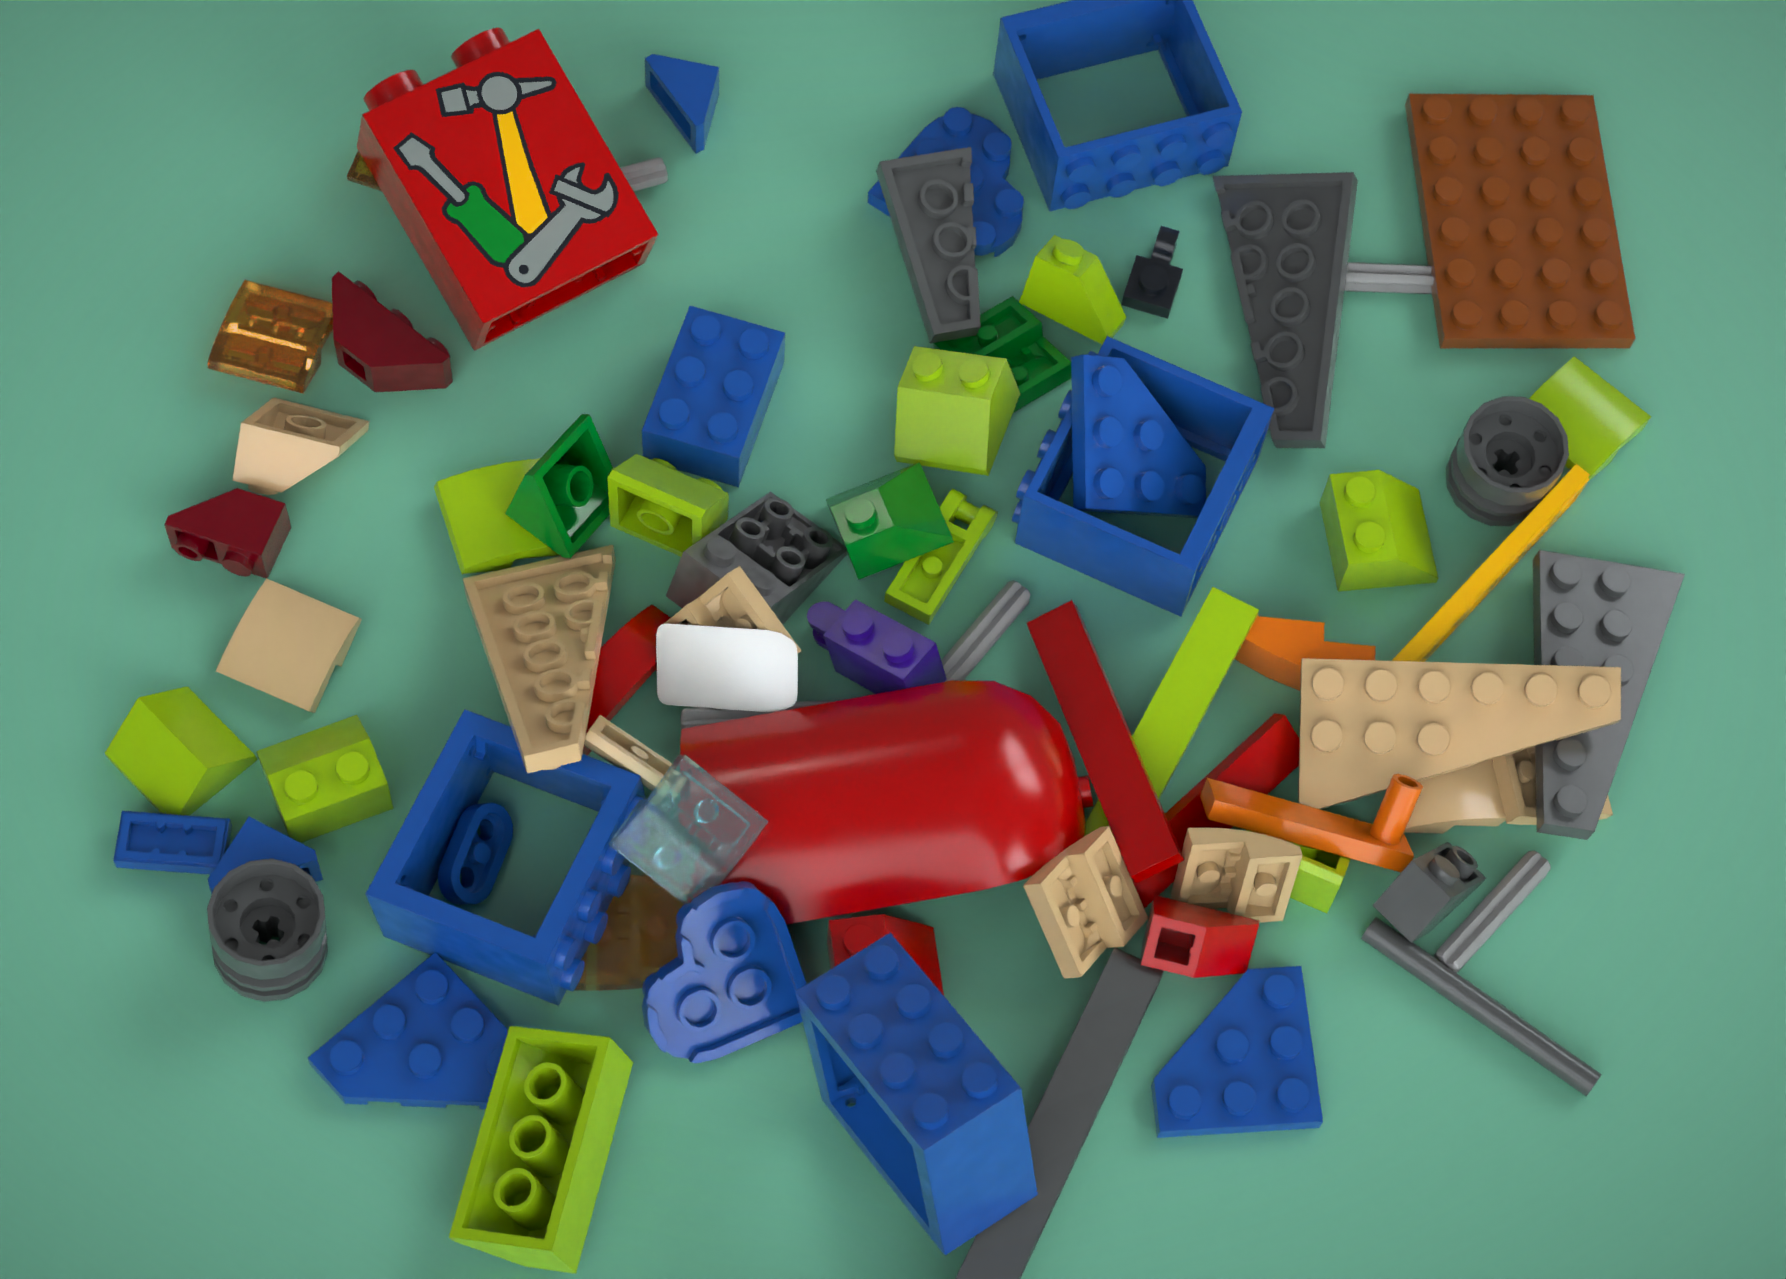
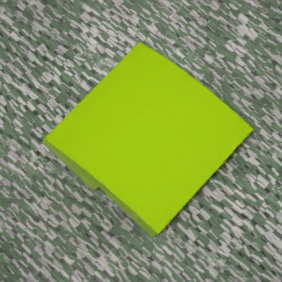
(1592, 414)
(476, 517)

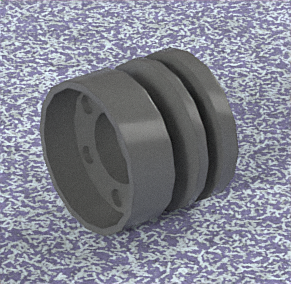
(1506, 460)
(252, 907)

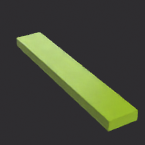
(1187, 690)

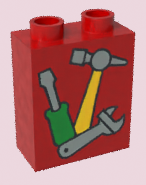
(503, 183)

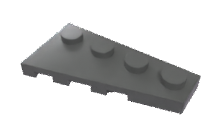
(933, 223)

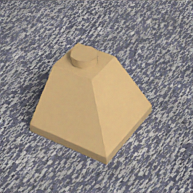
(290, 442)

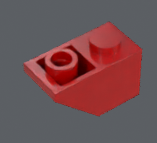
(1196, 939)

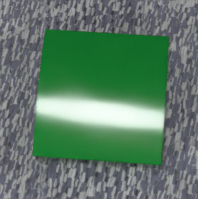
(1016, 335)

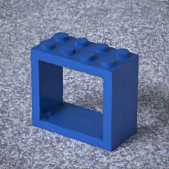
(1098, 32)
(1210, 421)
(533, 964)
(925, 1091)

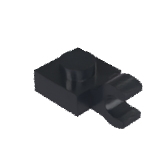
(1153, 280)

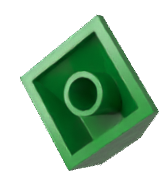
(889, 520)

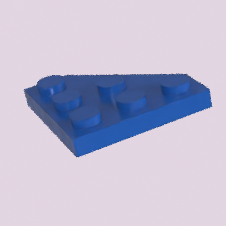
(1128, 447)
(417, 1045)
(1244, 1064)

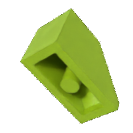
(1073, 290)

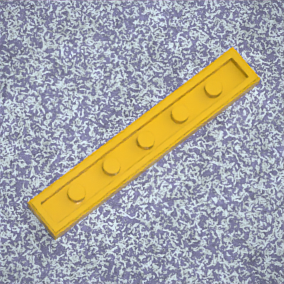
(1495, 567)

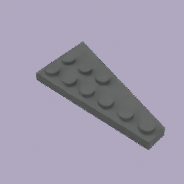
(1290, 271)
(1596, 618)

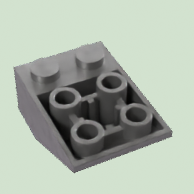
(774, 547)

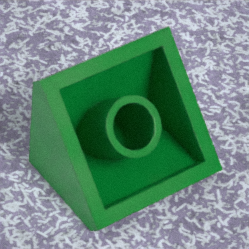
(566, 490)

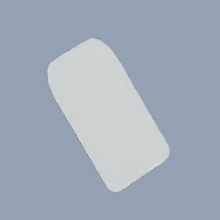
(726, 668)

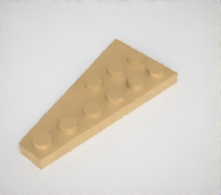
(544, 647)
(1434, 718)

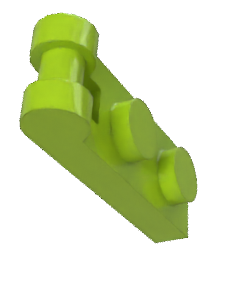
(928, 579)

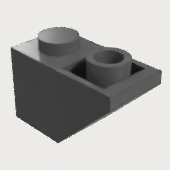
(1429, 890)

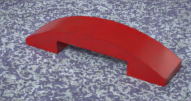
(625, 664)

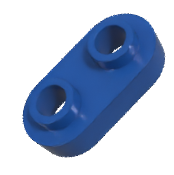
(474, 856)

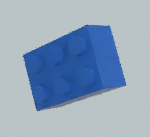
(714, 395)

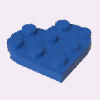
(996, 202)
(729, 977)

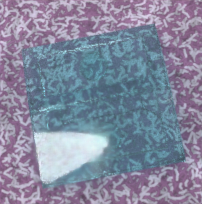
(688, 831)

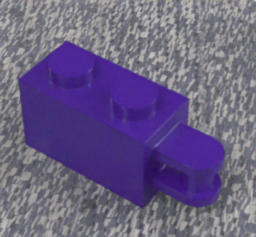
(874, 648)

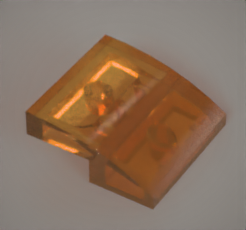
(272, 337)
(635, 940)

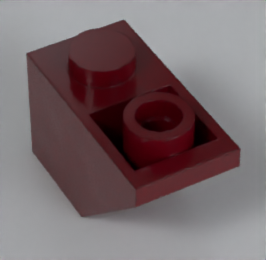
(232, 530)

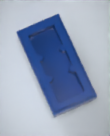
(171, 842)

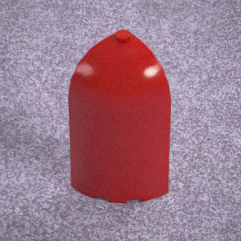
(897, 795)

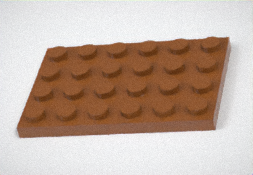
(1518, 221)

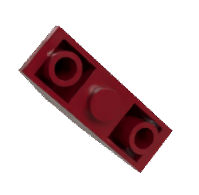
(382, 344)

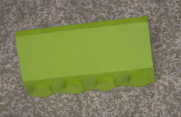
(542, 1148)

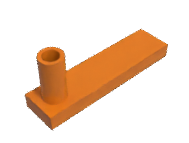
(1375, 843)

